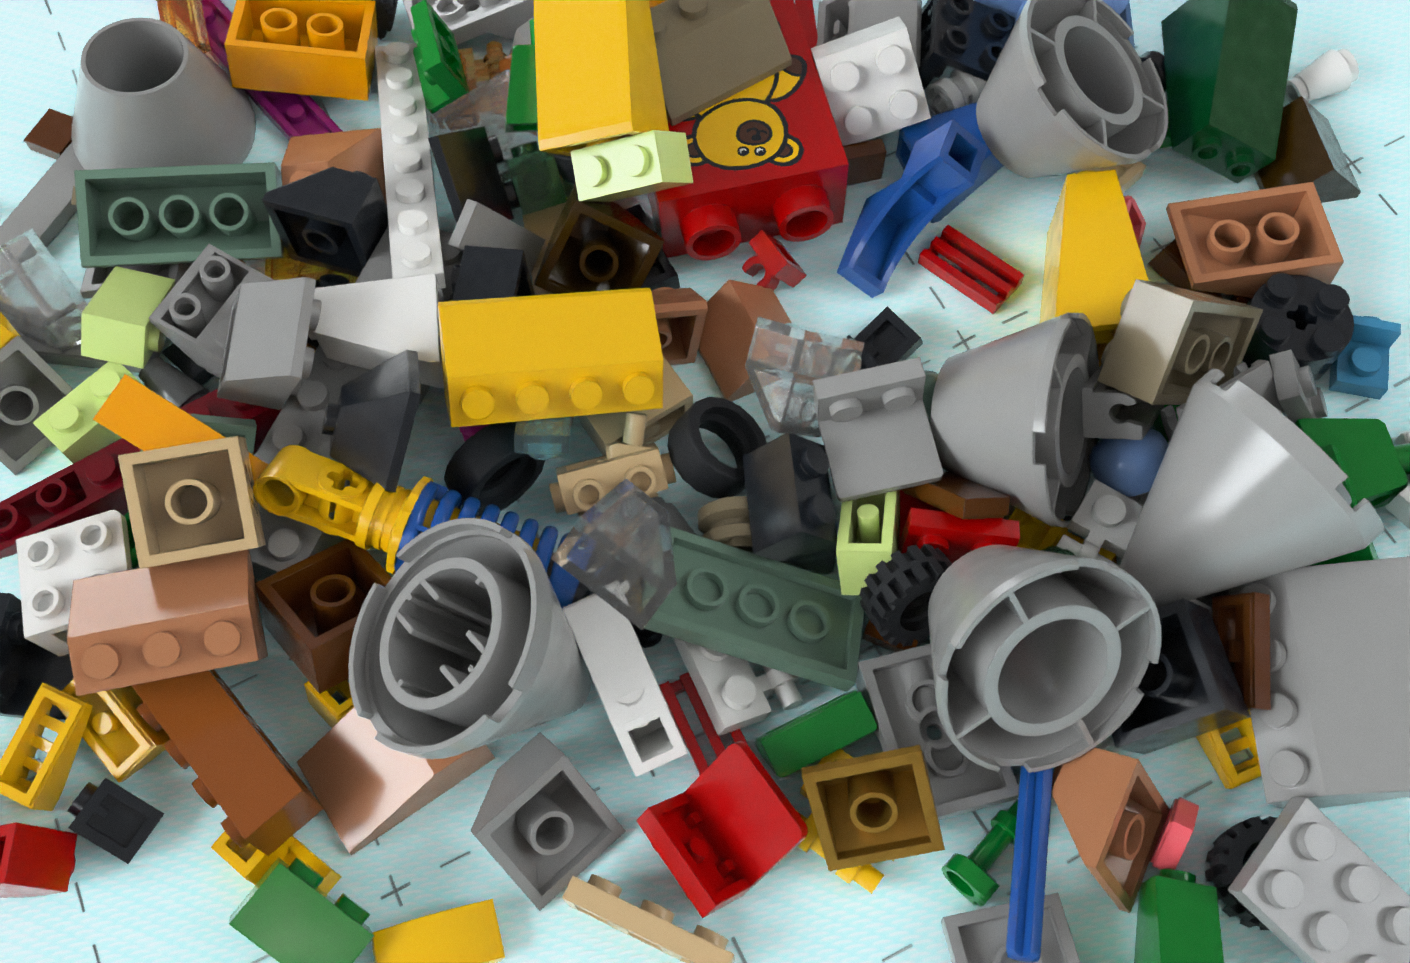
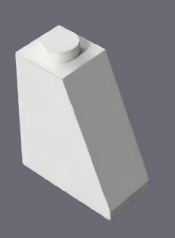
(381, 319)

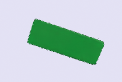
(816, 733)

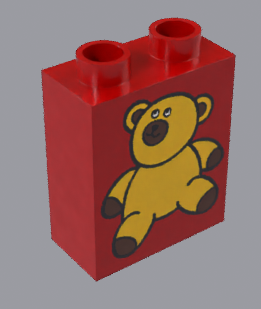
(758, 162)

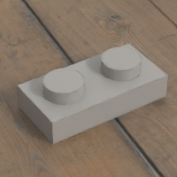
(1296, 388)

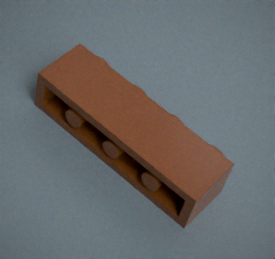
(231, 758)

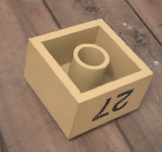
(191, 501)

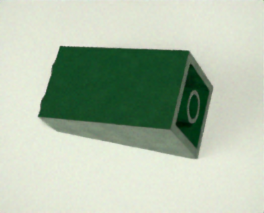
(1228, 81)

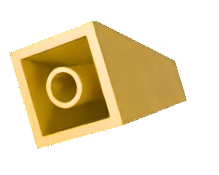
(595, 73)
(1090, 254)

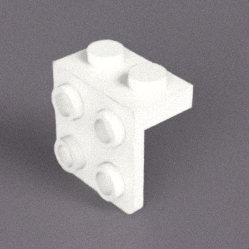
(56, 558)

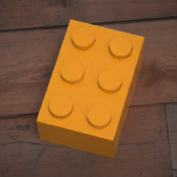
(303, 47)

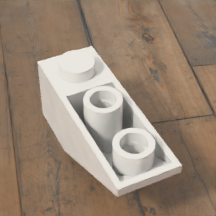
(625, 684)

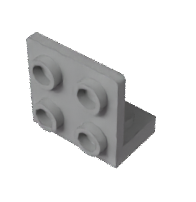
(876, 429)

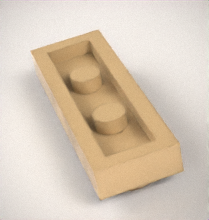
(647, 924)

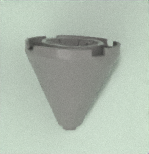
(1240, 500)
(464, 644)

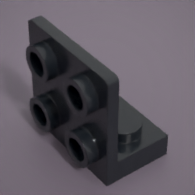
(961, 36)
(25, 664)

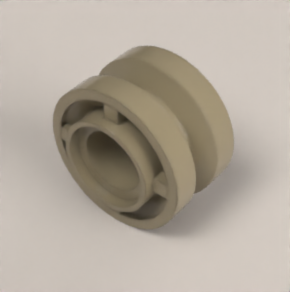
(727, 522)

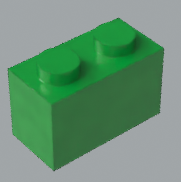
(298, 920)

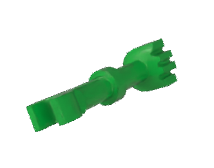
(969, 872)

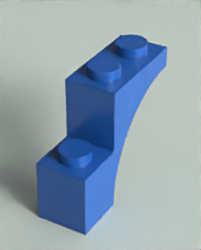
(891, 219)

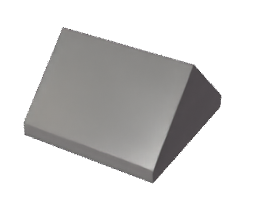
(26, 393)

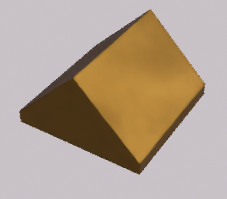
(873, 808)

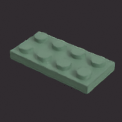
(761, 611)

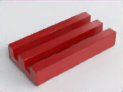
(974, 264)
(686, 684)

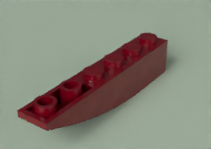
(96, 481)

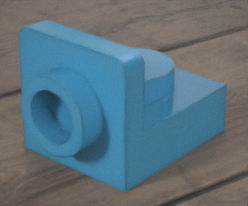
(1364, 362)

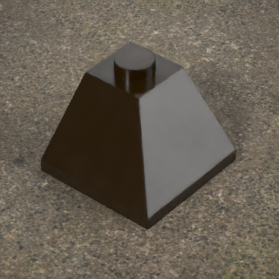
(597, 249)

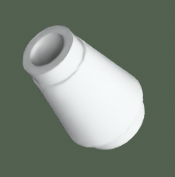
(1325, 76)

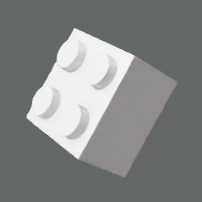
(871, 81)

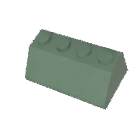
(175, 213)

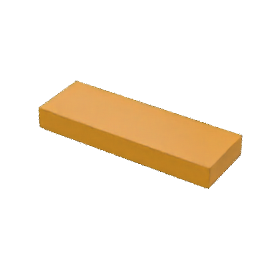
(155, 422)

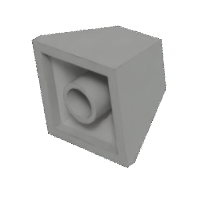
(543, 821)

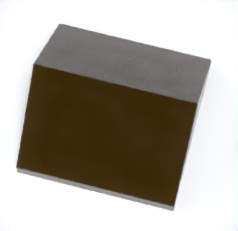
(1309, 154)

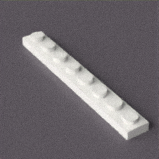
(407, 165)

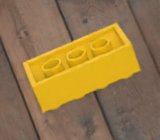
(550, 356)

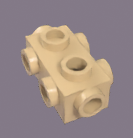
(588, 481)

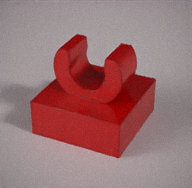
(775, 259)

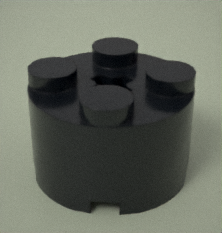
(1301, 317)

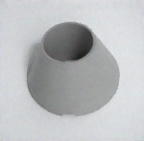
(1071, 93)
(156, 102)
(1015, 416)
(1037, 654)

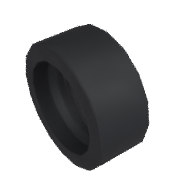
(694, 459)
(491, 468)

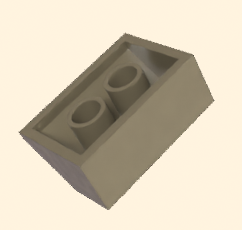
(714, 51)

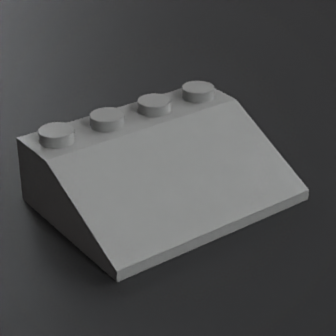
(1337, 684)

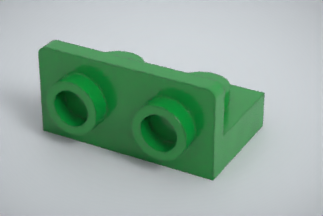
(436, 58)

